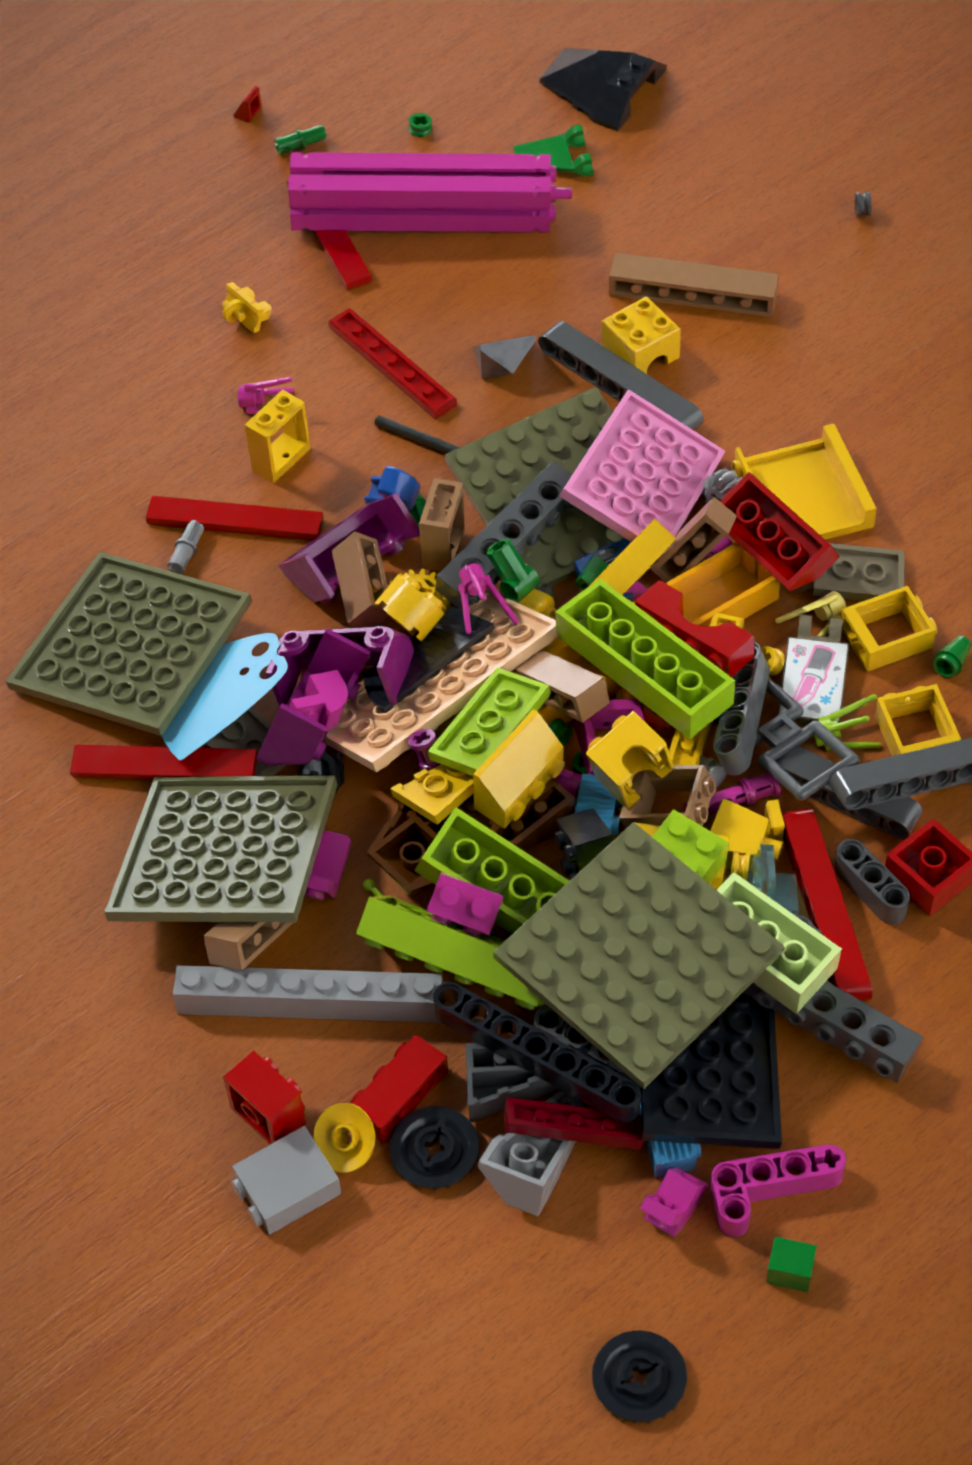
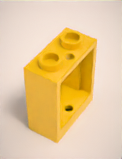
(268, 458)
(885, 605)
(910, 702)

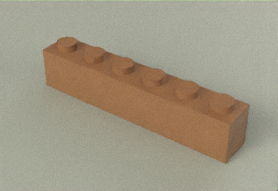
(693, 284)

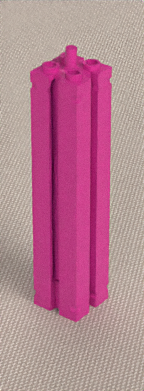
(423, 192)

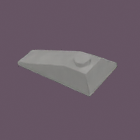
(526, 1166)

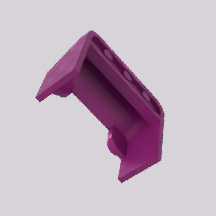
(313, 565)
(387, 646)
(295, 737)

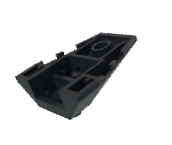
(601, 82)

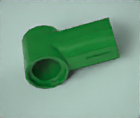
(516, 576)

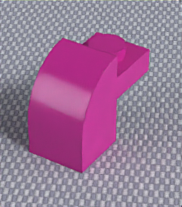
(323, 698)
(674, 1201)

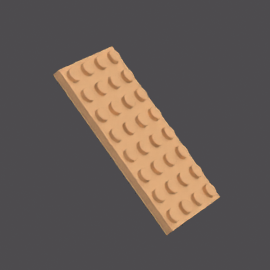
(380, 737)

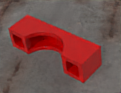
(722, 645)

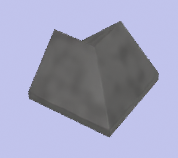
(502, 356)

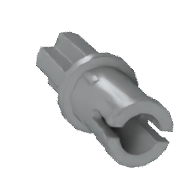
(185, 547)

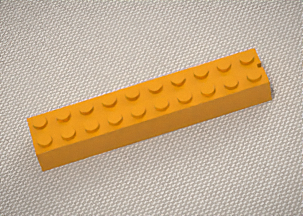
(719, 584)

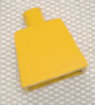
(745, 830)

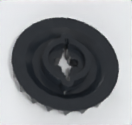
(421, 1129)
(647, 1354)

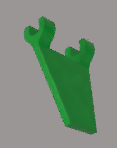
(559, 151)

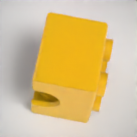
(641, 334)
(625, 752)

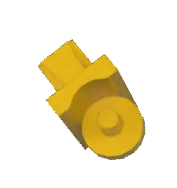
(242, 307)

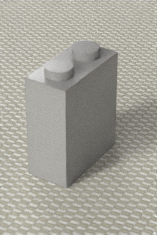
(285, 1180)

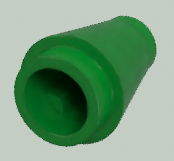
(951, 658)

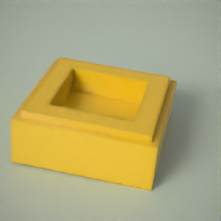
(776, 823)

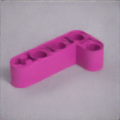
(779, 1182)

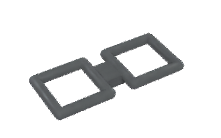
(785, 735)

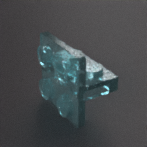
(777, 886)

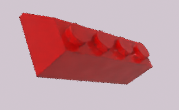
(777, 535)

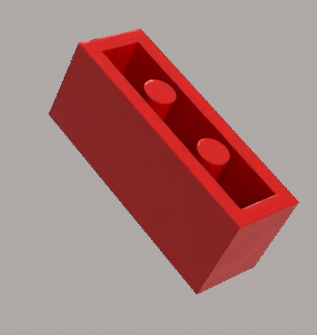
(401, 1085)

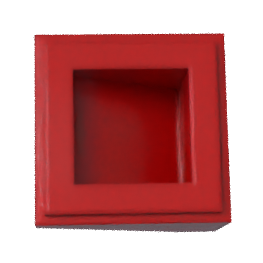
(249, 106)

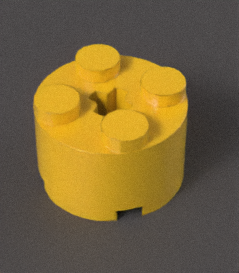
(411, 607)

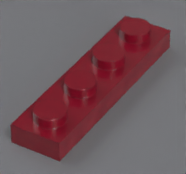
(570, 1124)

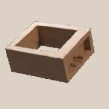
(442, 524)
(681, 778)

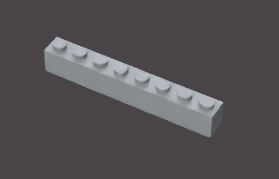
(306, 993)

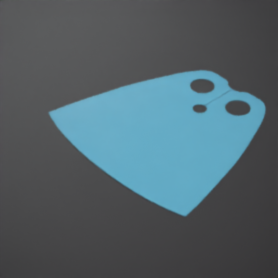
(223, 693)

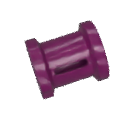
(419, 742)

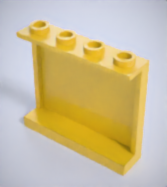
(816, 483)

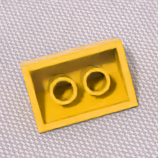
(517, 770)

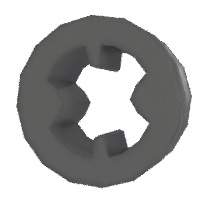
(862, 203)

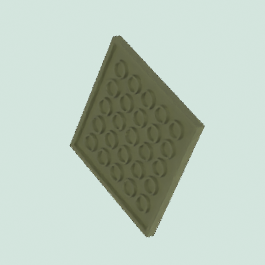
(508, 460)
(129, 643)
(223, 849)
(638, 954)

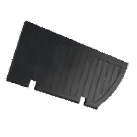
(436, 651)

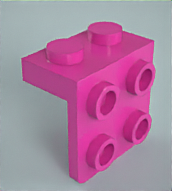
(328, 866)
(464, 904)

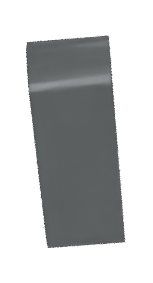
(874, 895)

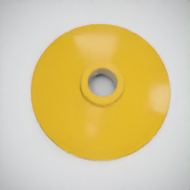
(332, 1133)

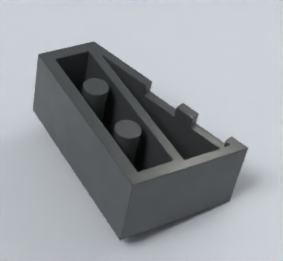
(496, 1078)

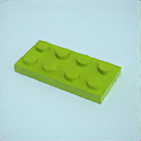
(488, 720)

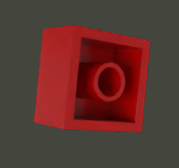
(931, 866)
(265, 1097)

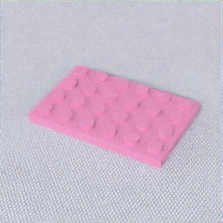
(642, 470)

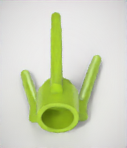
(835, 727)

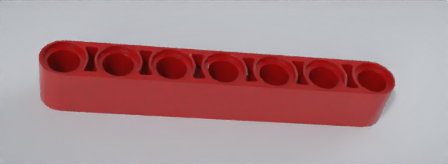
(824, 899)

